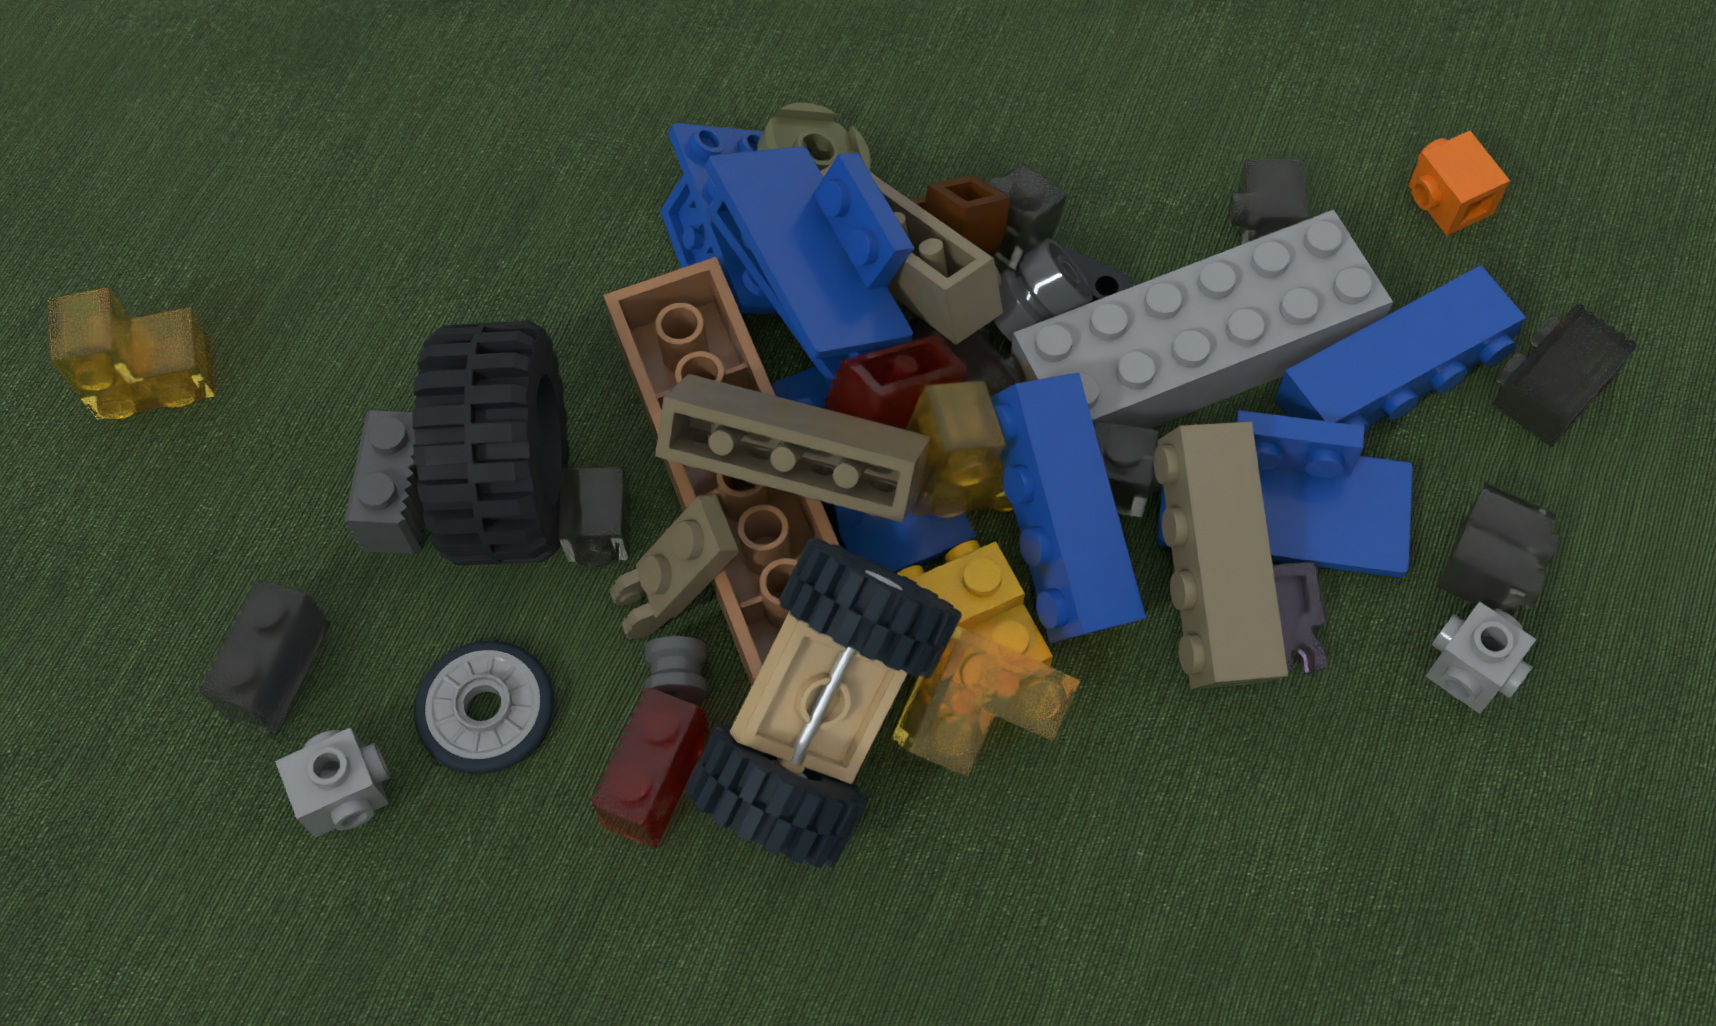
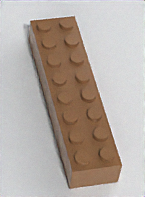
(694, 327)

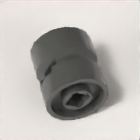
(1042, 289)

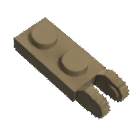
(676, 567)

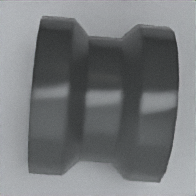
(677, 667)

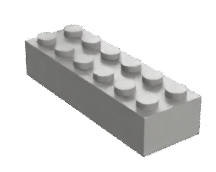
(1210, 325)

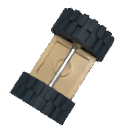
(819, 703)

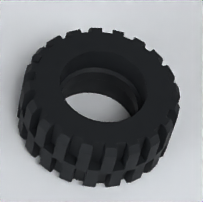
(490, 442)

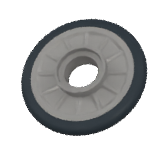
(493, 743)

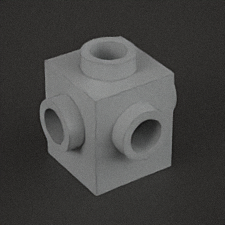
(1481, 656)
(334, 781)

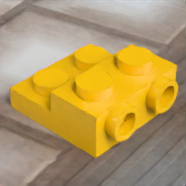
(986, 594)

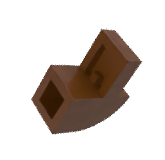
(970, 209)

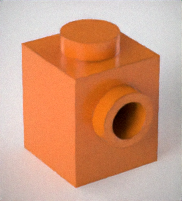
(1457, 182)

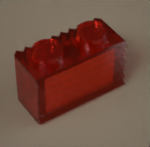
(889, 381)
(651, 767)

